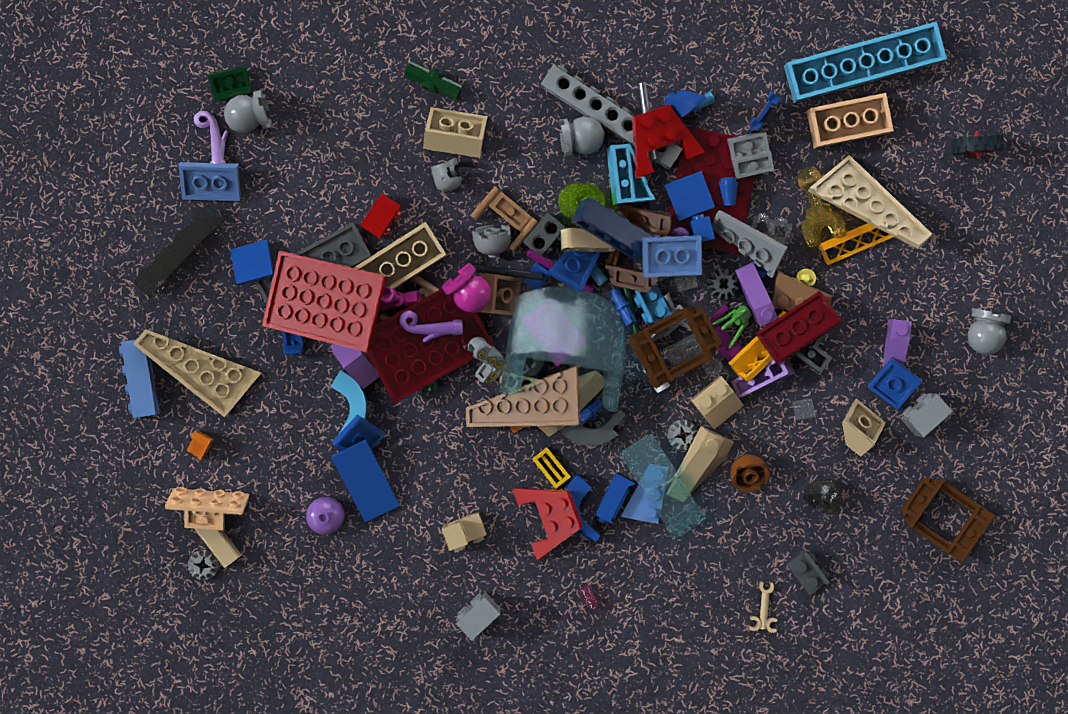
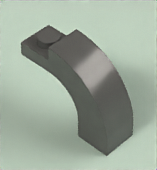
(594, 436)

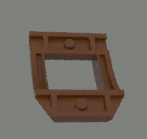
(649, 221)
(651, 358)
(968, 535)

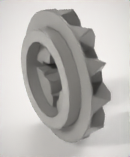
(675, 429)
(210, 560)

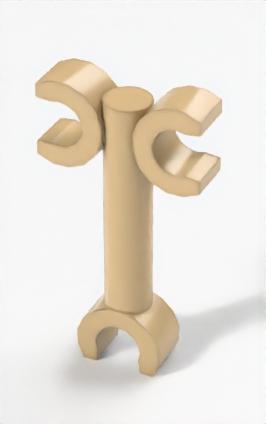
(763, 622)

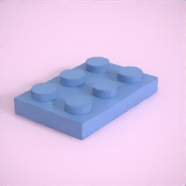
(209, 181)
(672, 256)

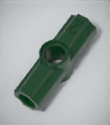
(433, 80)

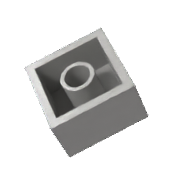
(925, 414)
(478, 615)

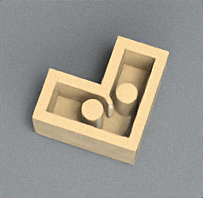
(463, 531)

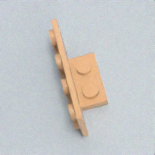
(206, 508)

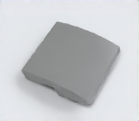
(750, 154)

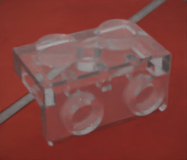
(682, 350)

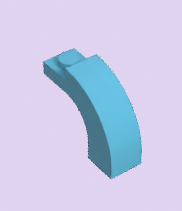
(354, 393)

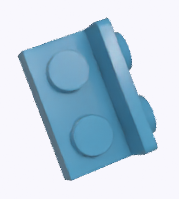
(652, 304)

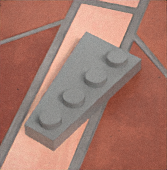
(761, 248)

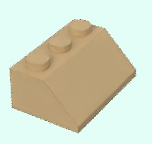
(455, 132)

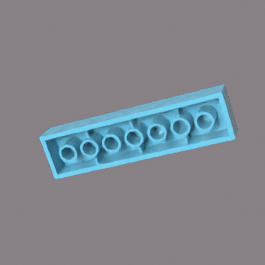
(865, 62)

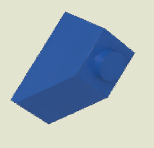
(683, 102)

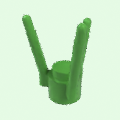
(739, 317)

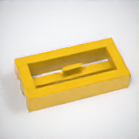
(561, 480)

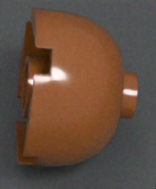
(749, 473)

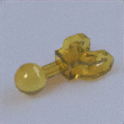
(819, 214)

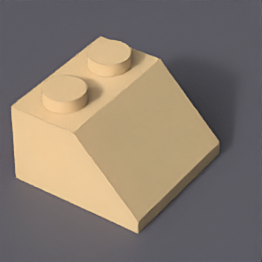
(717, 402)

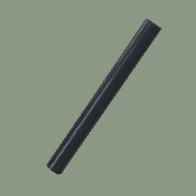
(508, 272)

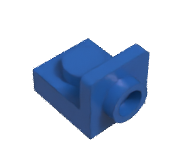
(537, 284)

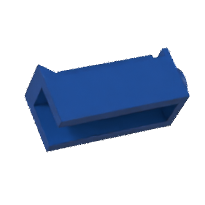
(613, 498)

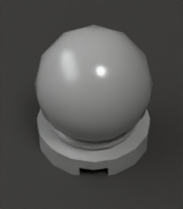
(246, 112)
(582, 135)
(987, 332)

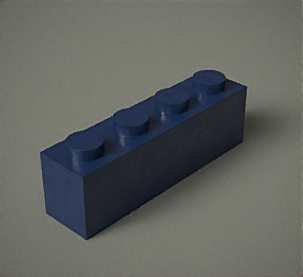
(610, 227)

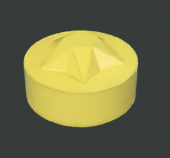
(806, 276)

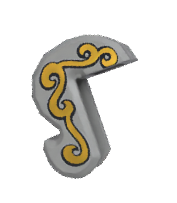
(491, 357)

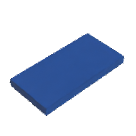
(365, 480)

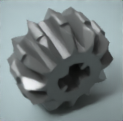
(715, 284)

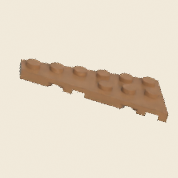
(540, 403)

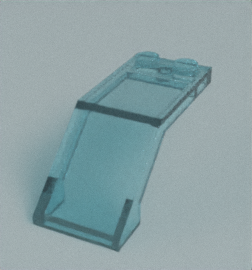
(662, 486)

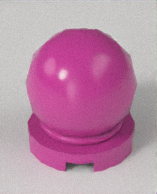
(469, 290)

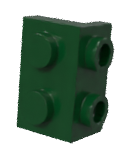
(230, 83)

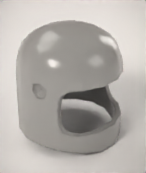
(441, 178)

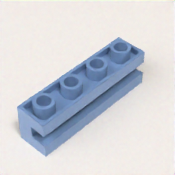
(140, 380)

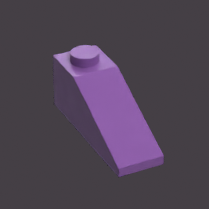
(756, 295)
(897, 340)
(769, 375)

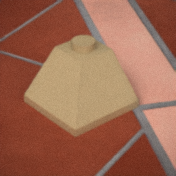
(861, 428)

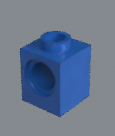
(702, 226)

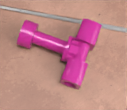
(393, 299)

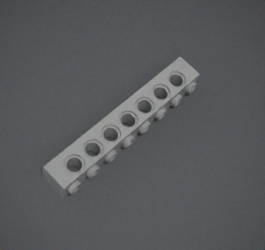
(624, 115)

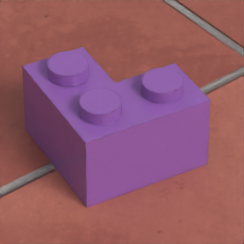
(356, 364)

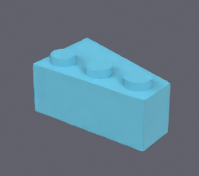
(624, 184)

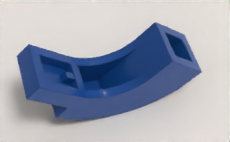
(578, 490)

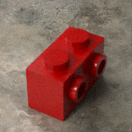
(381, 216)

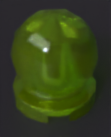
(576, 192)

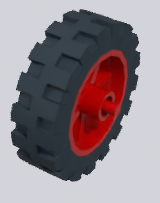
(977, 144)

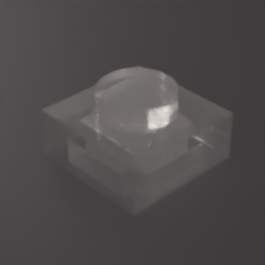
(803, 409)

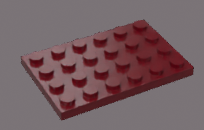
(714, 164)
(411, 364)

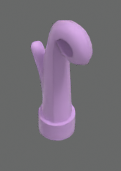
(217, 141)

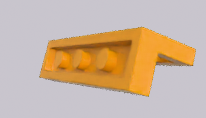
(851, 236)
(750, 359)

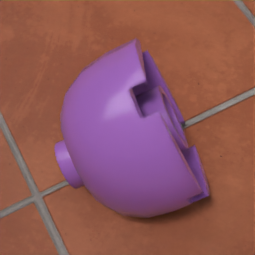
(325, 515)

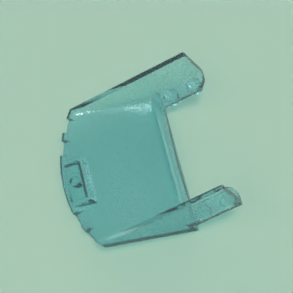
(569, 330)

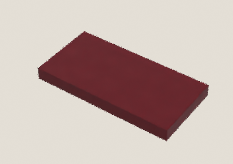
(798, 328)

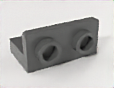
(807, 572)

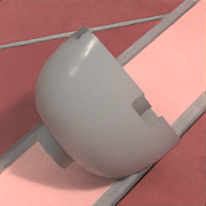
(492, 240)

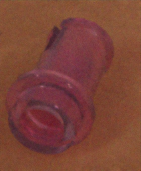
(589, 597)

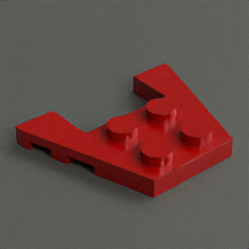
(657, 130)
(557, 515)

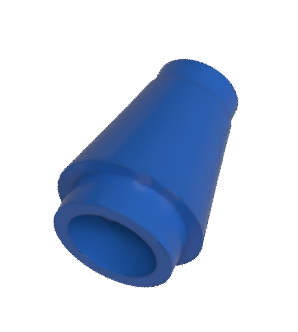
(729, 190)

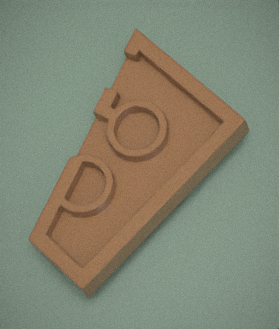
(791, 292)

